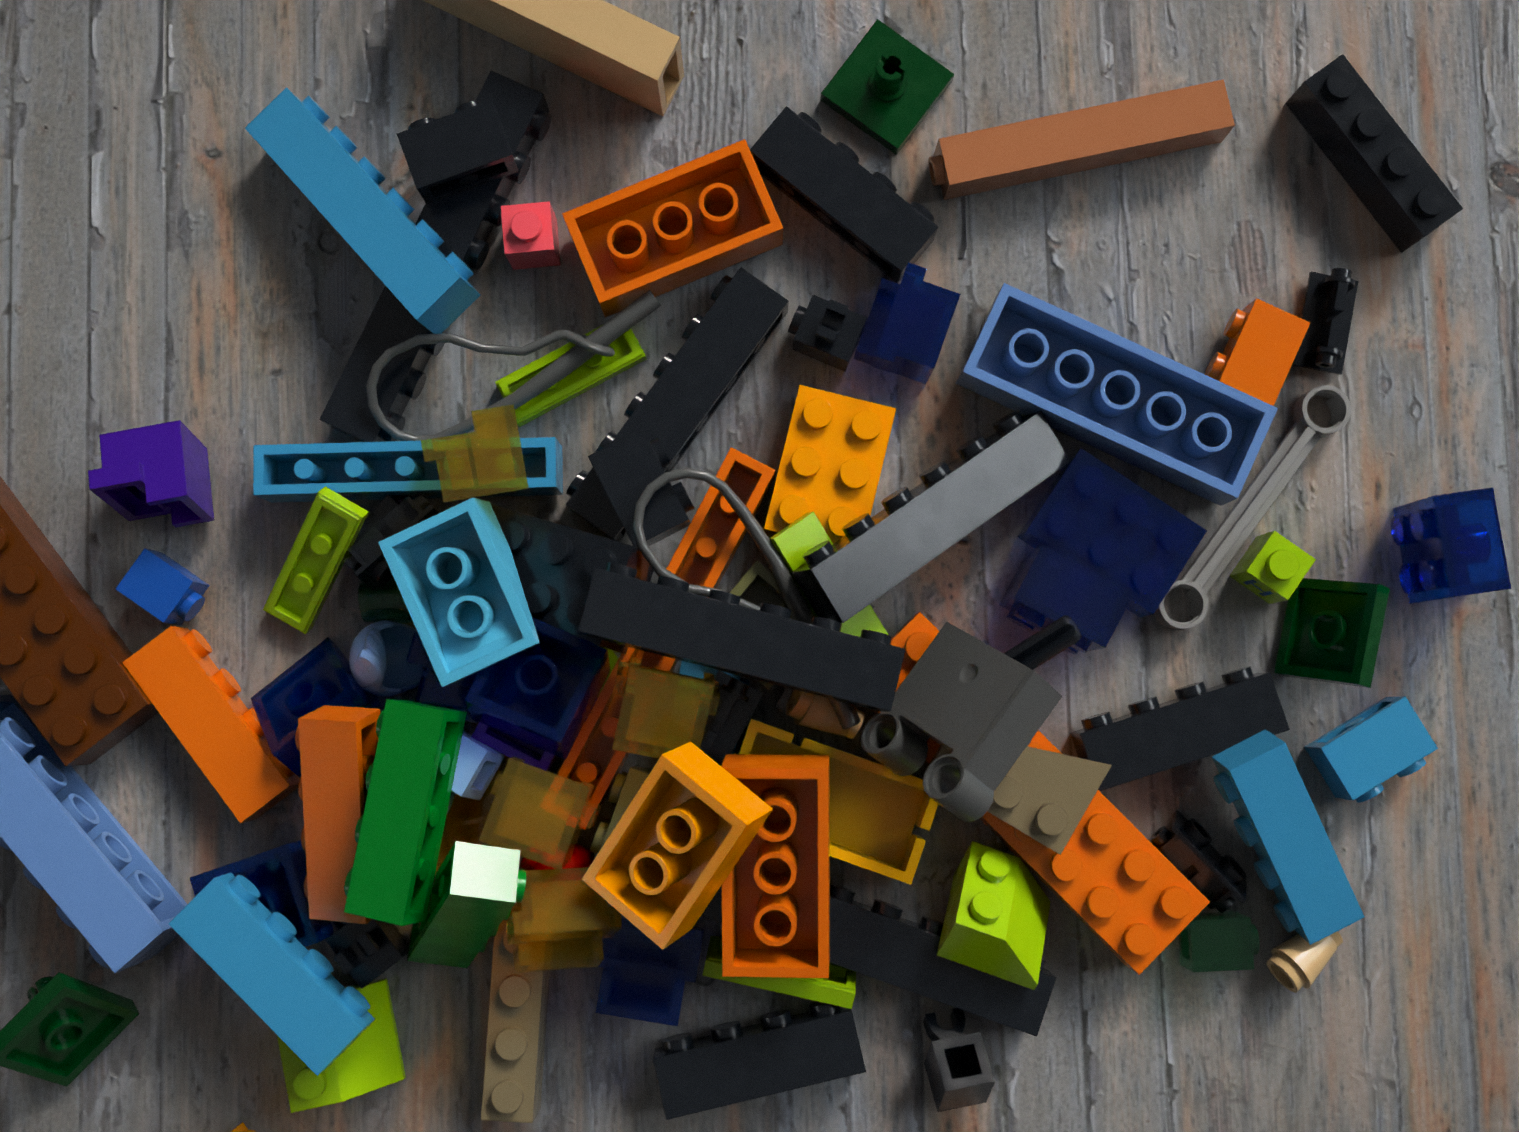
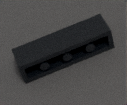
(1372, 153)
(843, 194)
(1181, 729)
(756, 1059)

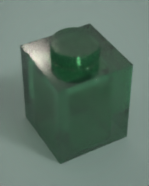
(1219, 943)

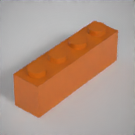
(211, 721)
(335, 755)

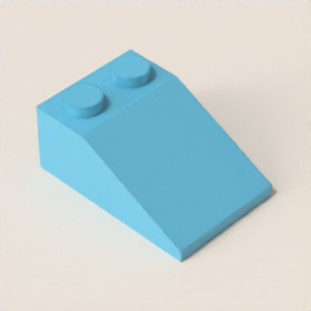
(461, 589)

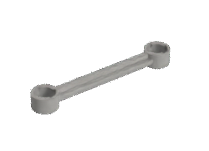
(1255, 503)

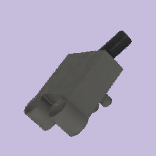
(975, 706)

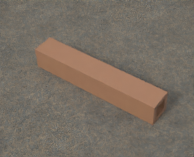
(1081, 140)

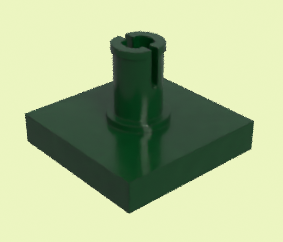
(886, 87)
(1332, 631)
(63, 1028)

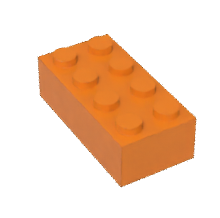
(675, 227)
(781, 884)

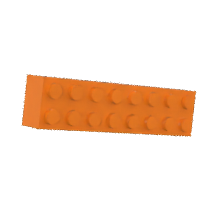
(1106, 869)

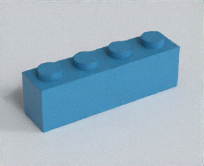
(1287, 837)
(273, 970)

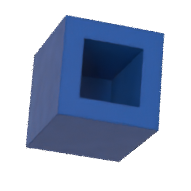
(163, 588)

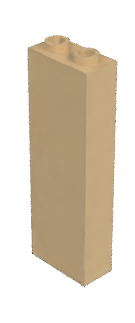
(588, 40)

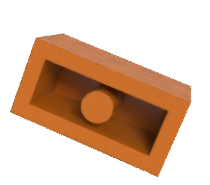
(1258, 350)

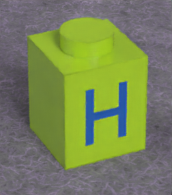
(1272, 567)

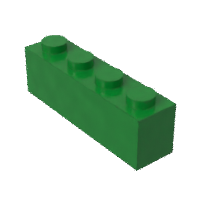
(404, 812)
(467, 904)

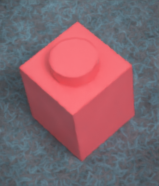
(530, 235)

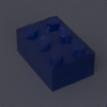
(1114, 530)

